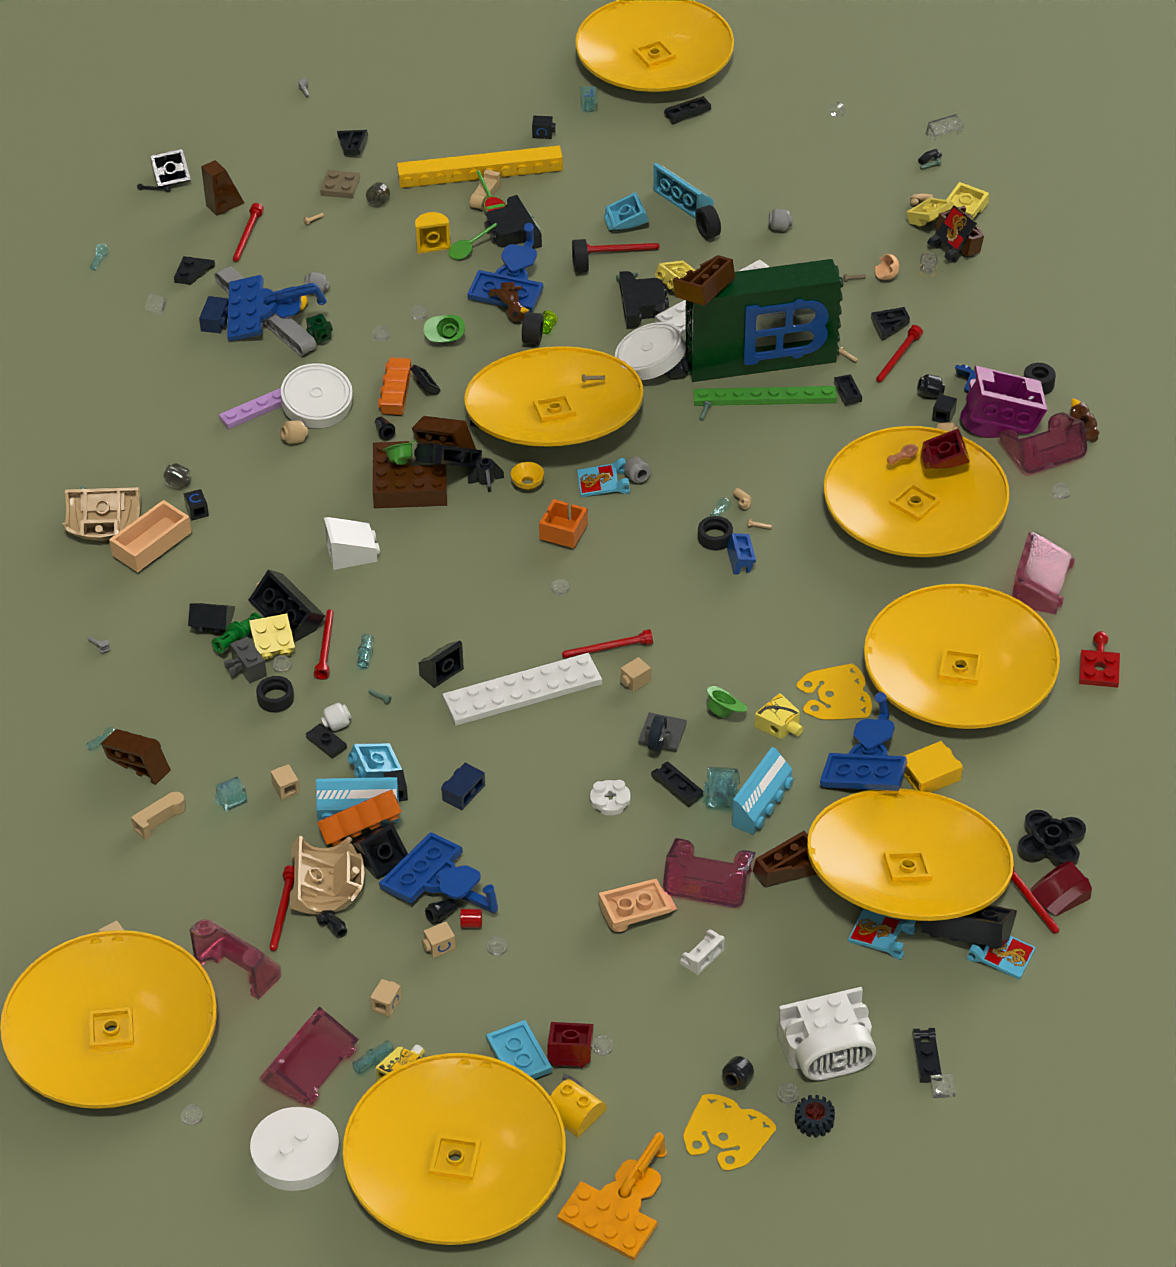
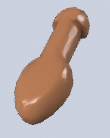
(906, 452)

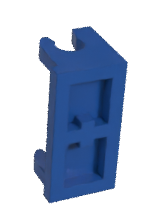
(741, 552)

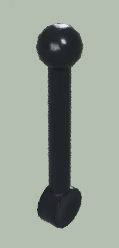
(141, 187)

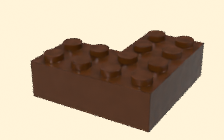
(405, 484)

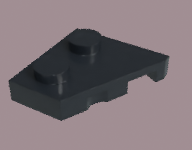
(352, 141)
(192, 269)
(890, 320)

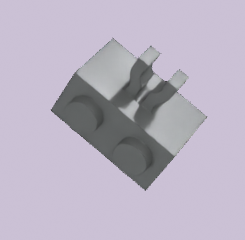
(247, 660)

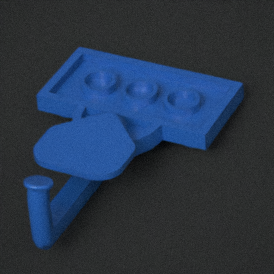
(515, 260)
(252, 303)
(867, 762)
(432, 870)

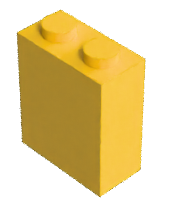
(932, 768)

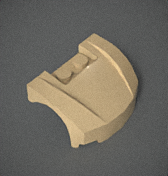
(101, 511)
(325, 876)

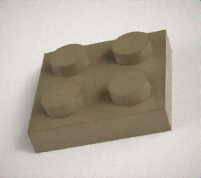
(340, 184)

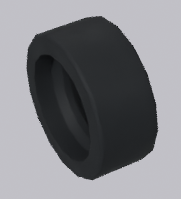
(708, 221)
(580, 255)
(711, 523)
(278, 704)

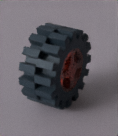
(814, 1116)

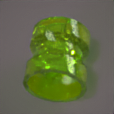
(549, 320)

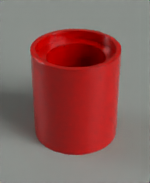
(471, 918)

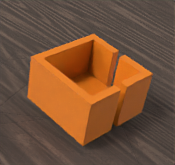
(557, 526)

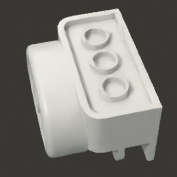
(827, 1034)

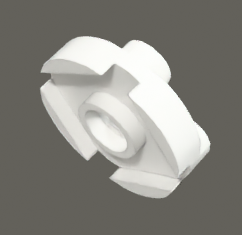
(613, 788)

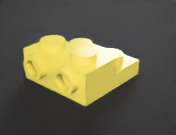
(973, 198)
(928, 211)
(671, 270)
(272, 636)

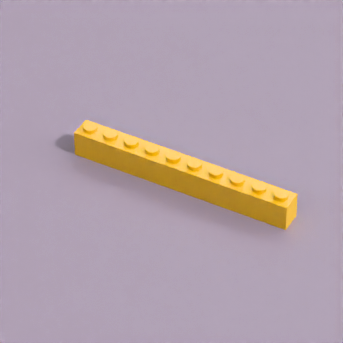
(465, 167)

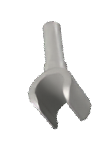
(303, 83)
(101, 645)

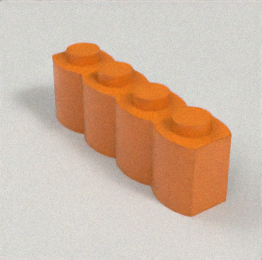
(395, 386)
(360, 816)

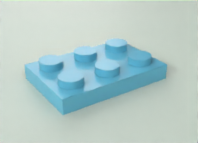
(519, 1048)

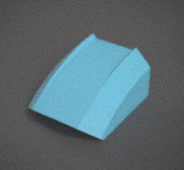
(625, 213)

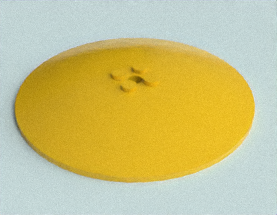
(654, 44)
(541, 397)
(877, 498)
(997, 638)
(951, 851)
(103, 979)
(445, 1107)

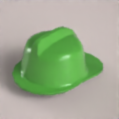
(444, 328)
(399, 453)
(723, 703)

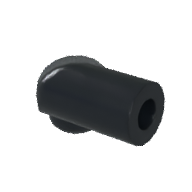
(928, 155)

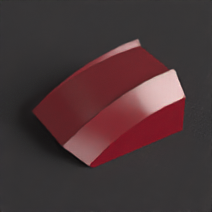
(945, 451)
(1062, 888)
(570, 1044)

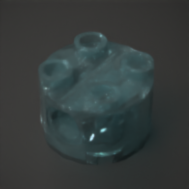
(721, 786)

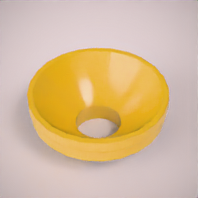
(527, 471)

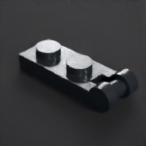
(687, 109)
(677, 783)
(926, 1054)

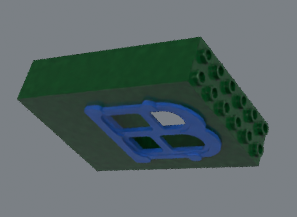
(724, 331)

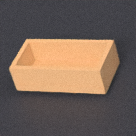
(150, 536)

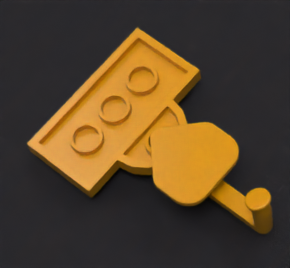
(616, 1218)

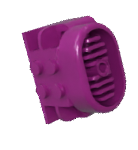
(1002, 403)

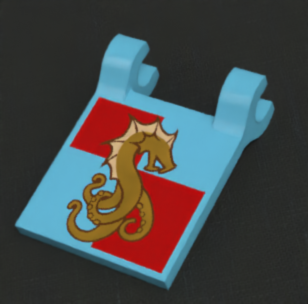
(603, 479)
(881, 932)
(1009, 959)

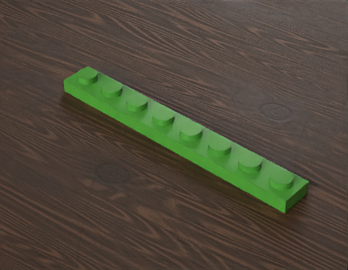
(766, 395)

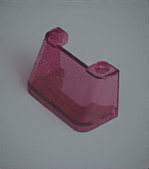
(1058, 445)
(1042, 574)
(706, 878)
(215, 943)
(310, 1057)

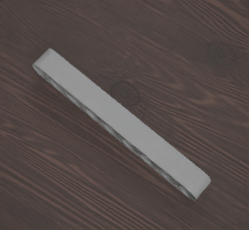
(284, 328)

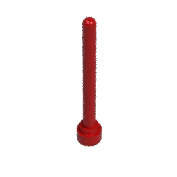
(255, 211)
(623, 247)
(914, 333)
(643, 638)
(322, 670)
(288, 875)
(1034, 903)

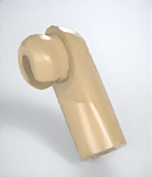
(921, 197)
(745, 499)

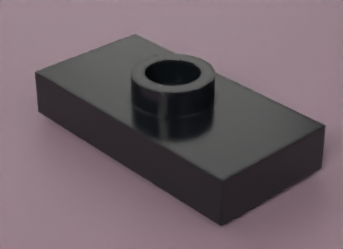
(425, 379)
(848, 389)
(326, 740)

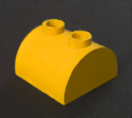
(432, 232)
(577, 1106)

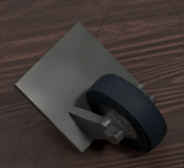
(662, 732)

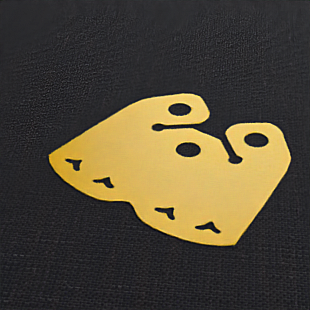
(847, 693)
(733, 1121)

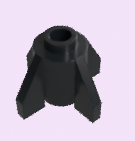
(485, 471)

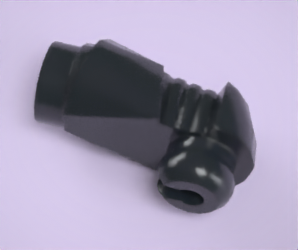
(334, 923)

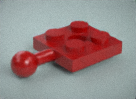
(1108, 660)

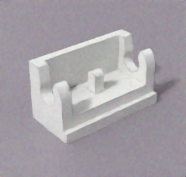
(704, 952)

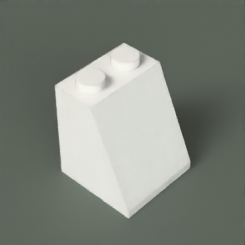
(350, 543)

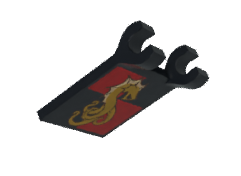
(953, 233)

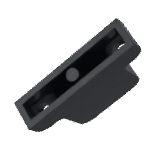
(511, 223)
(641, 298)
(447, 455)

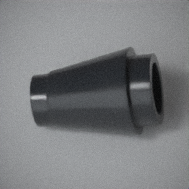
(385, 428)
(439, 910)

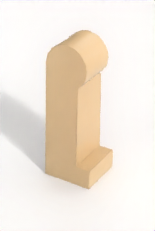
(492, 182)
(158, 813)

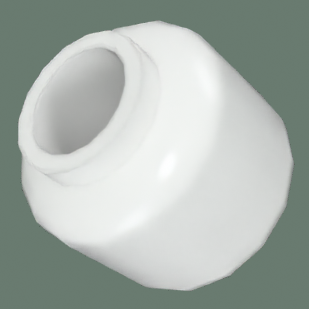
(336, 717)

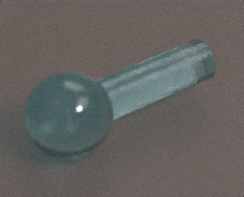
(101, 251)
(722, 505)
(97, 741)

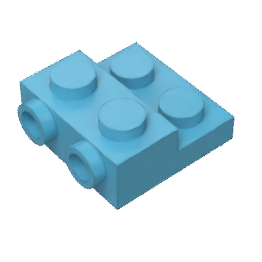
(373, 760)

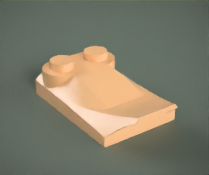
(634, 904)

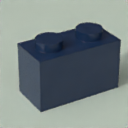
(214, 315)
(463, 786)

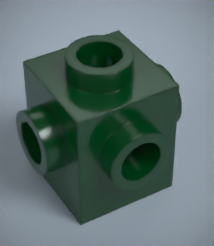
(319, 328)

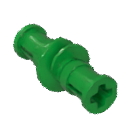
(234, 632)

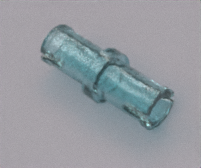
(365, 651)
(372, 1057)

